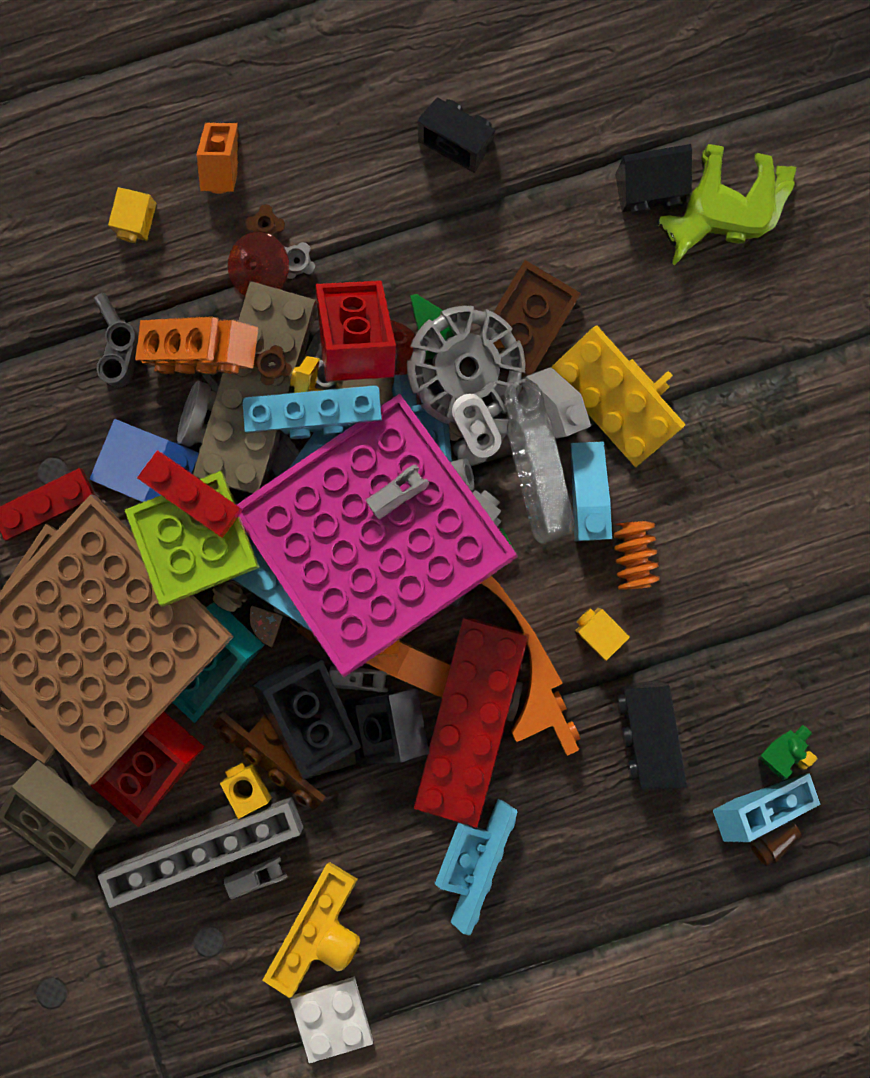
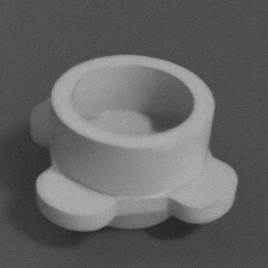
(305, 265)

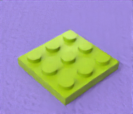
(184, 553)

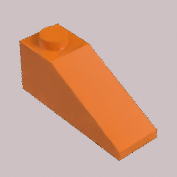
(415, 668)

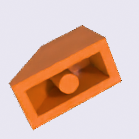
(218, 157)

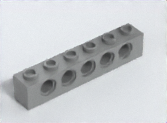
(200, 852)

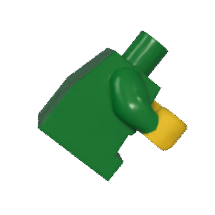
(788, 750)

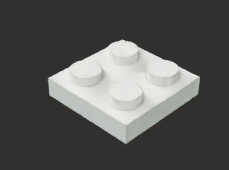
(331, 1020)

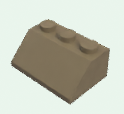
(56, 817)

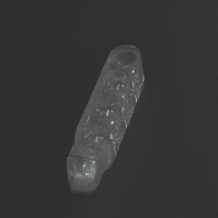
(538, 462)

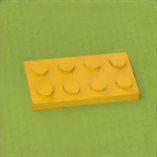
(618, 396)

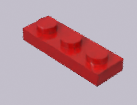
(190, 494)
(44, 504)

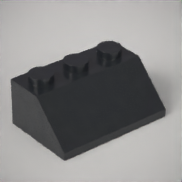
(651, 735)

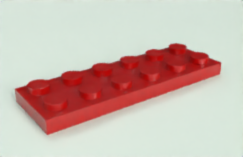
(471, 721)

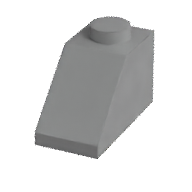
(562, 403)

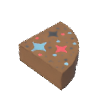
(265, 624)

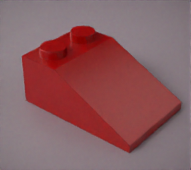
(355, 331)
(149, 769)

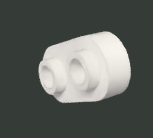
(476, 423)

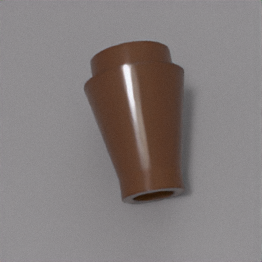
(775, 843)

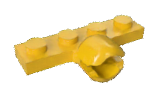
(316, 933)

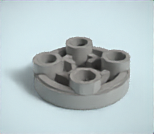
(192, 424)

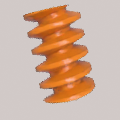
(636, 555)

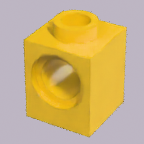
(132, 215)
(601, 632)
(240, 803)

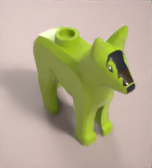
(726, 211)

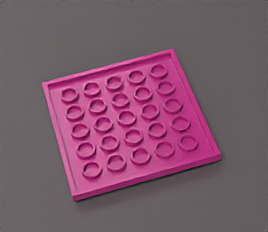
(366, 577)

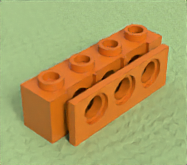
(196, 344)

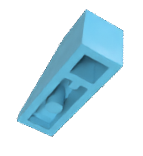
(590, 492)
(765, 809)

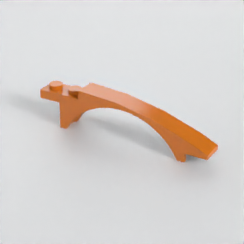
(541, 706)

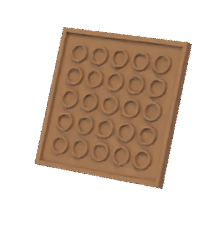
(91, 644)

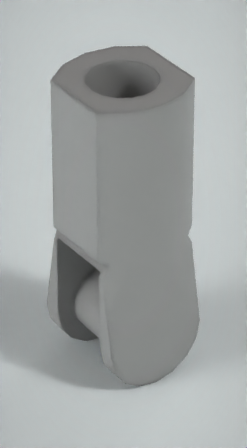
(392, 496)
(355, 679)
(251, 880)

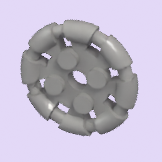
(453, 350)

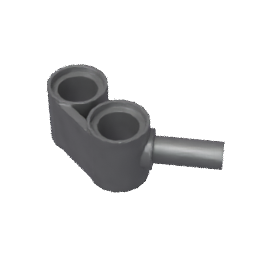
(114, 353)

